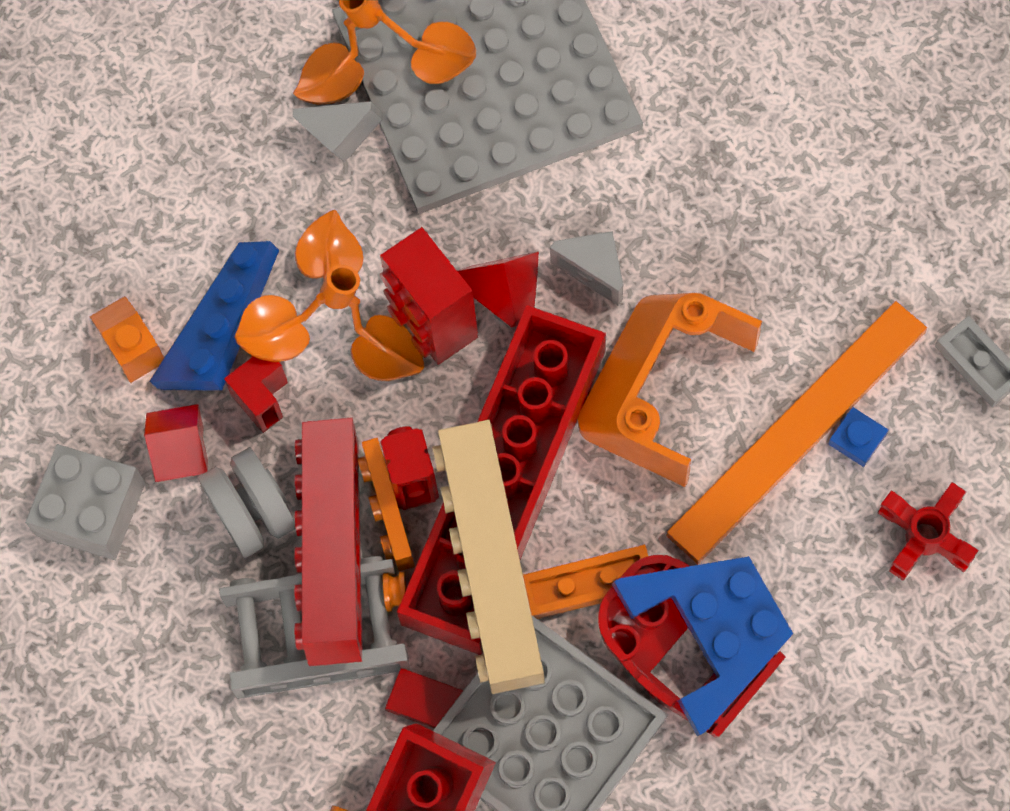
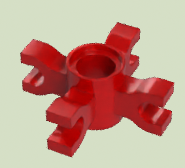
(952, 548)

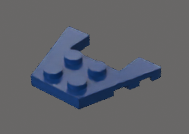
(728, 617)

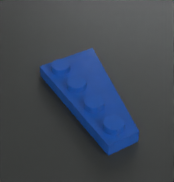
(207, 342)

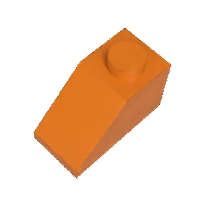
(128, 338)

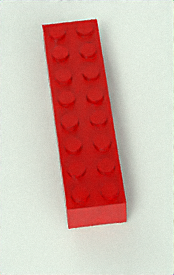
(531, 421)

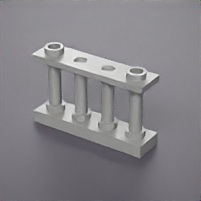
(295, 673)

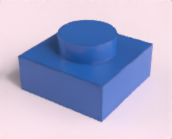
(858, 437)

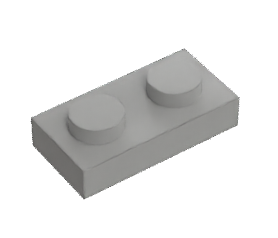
(977, 360)

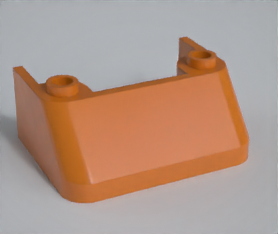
(613, 412)

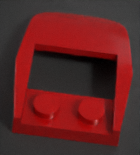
(649, 636)

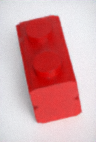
(409, 467)

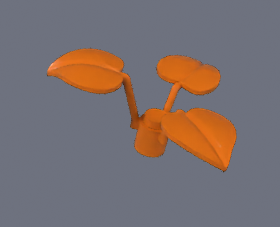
(335, 75)
(330, 251)

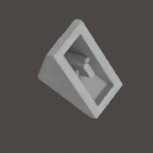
(341, 125)
(592, 262)

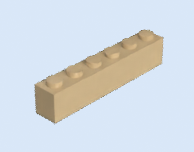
(490, 557)

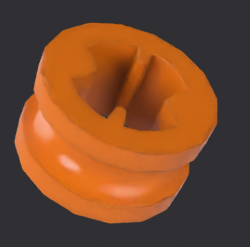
(393, 589)

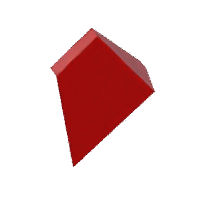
(505, 285)

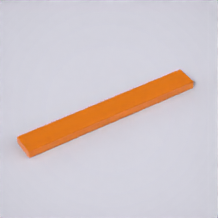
(796, 432)

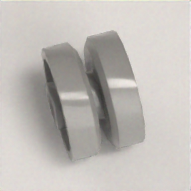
(252, 499)

